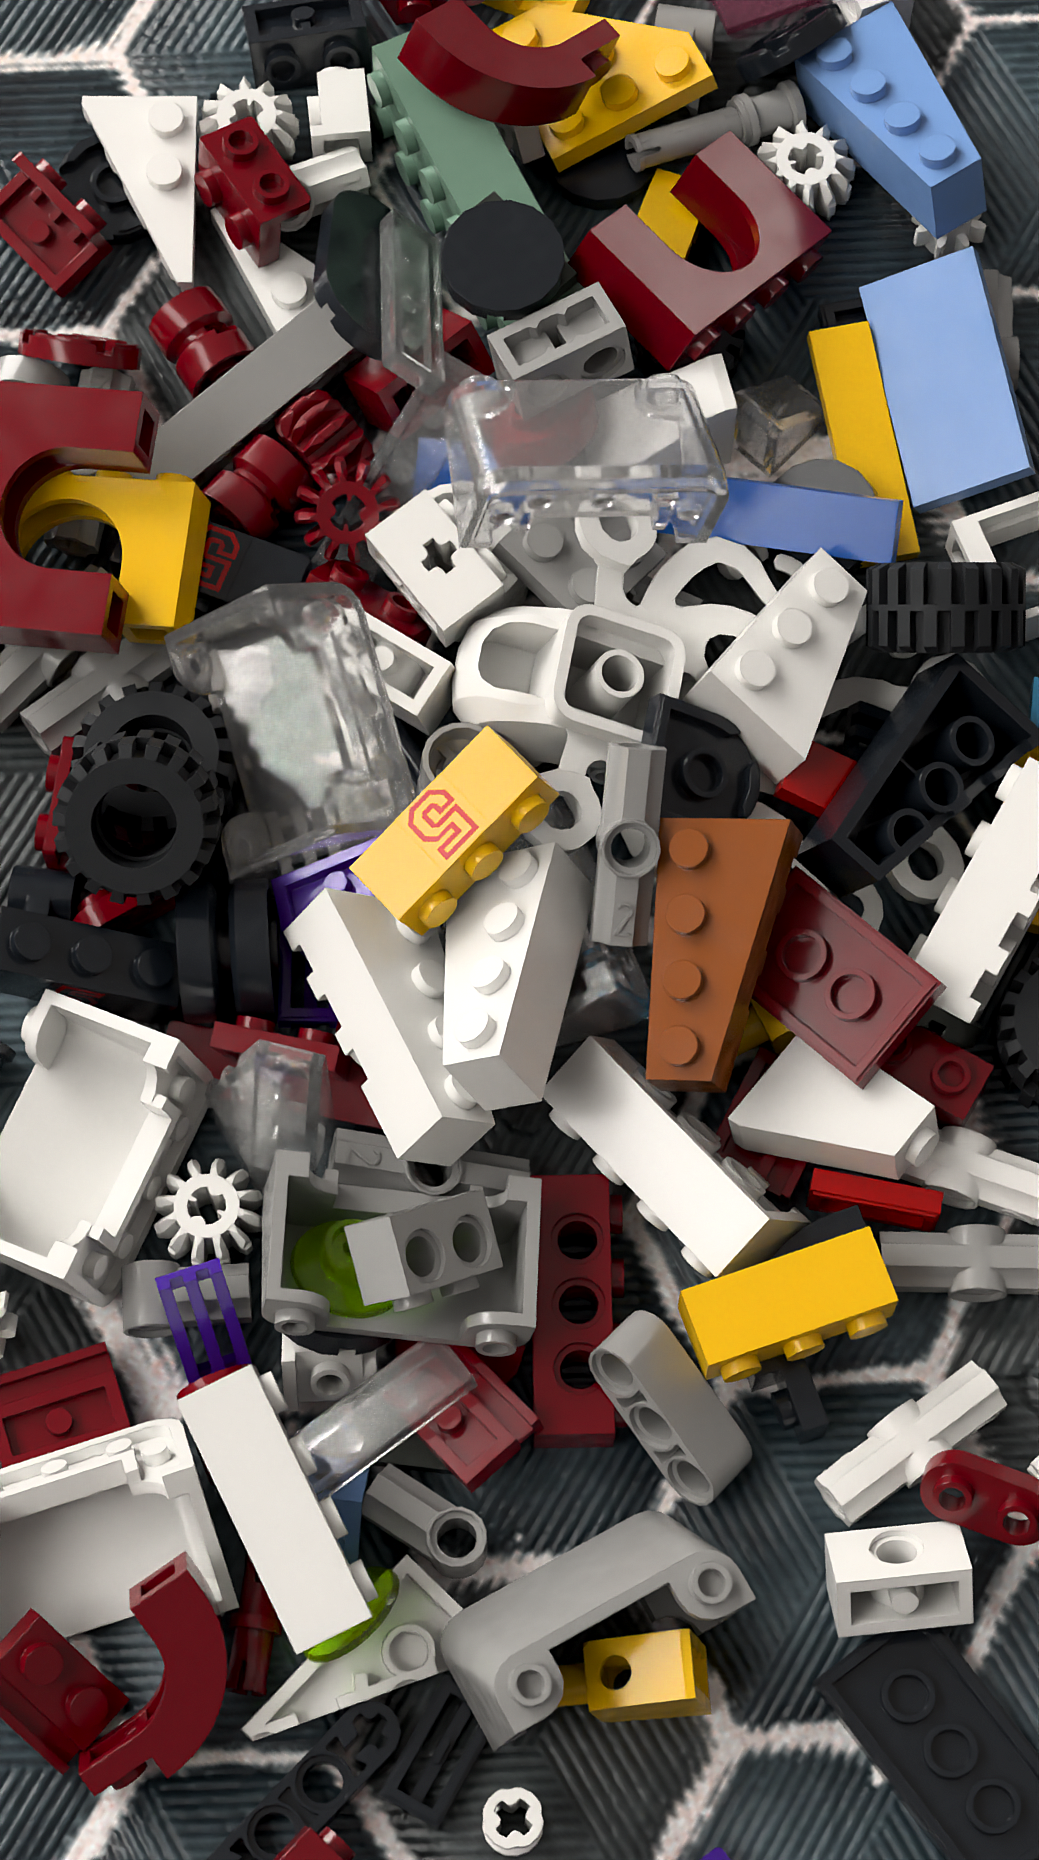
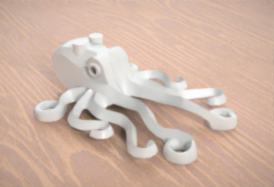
(584, 677)

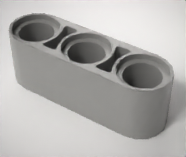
(670, 1407)

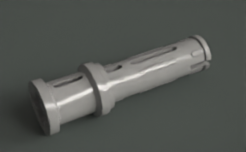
(743, 115)

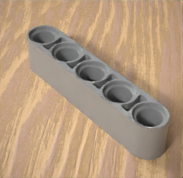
(251, 396)

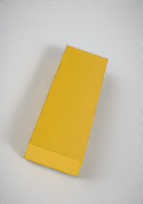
(860, 417)

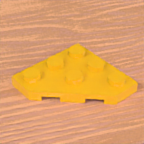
(649, 78)

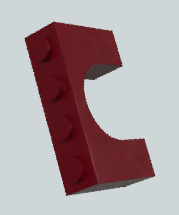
(682, 307)
(42, 436)

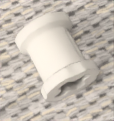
(509, 1800)

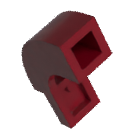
(499, 78)
(188, 1631)

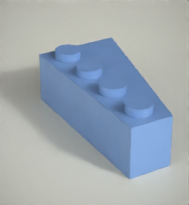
(895, 119)

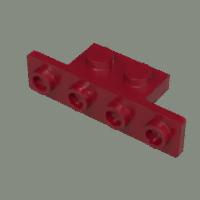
(226, 1042)

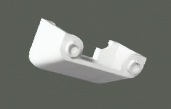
(92, 1144)
(100, 1521)

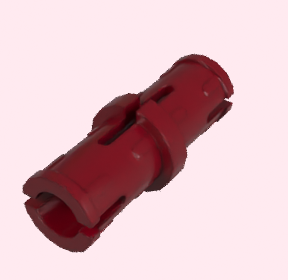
(253, 1636)

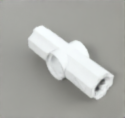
(978, 1174)
(907, 1440)

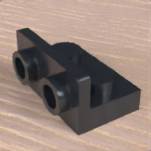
(302, 37)

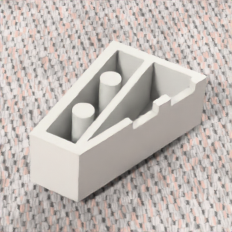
(785, 665)

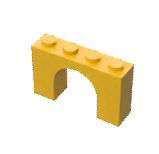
(160, 535)

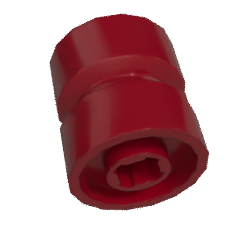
(199, 337)
(257, 489)

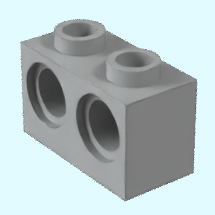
(564, 341)
(424, 1249)

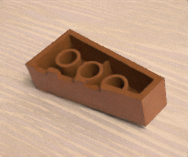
(711, 932)

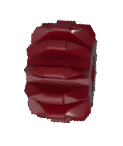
(319, 430)
(326, 507)

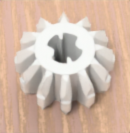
(269, 111)
(811, 166)
(229, 1200)

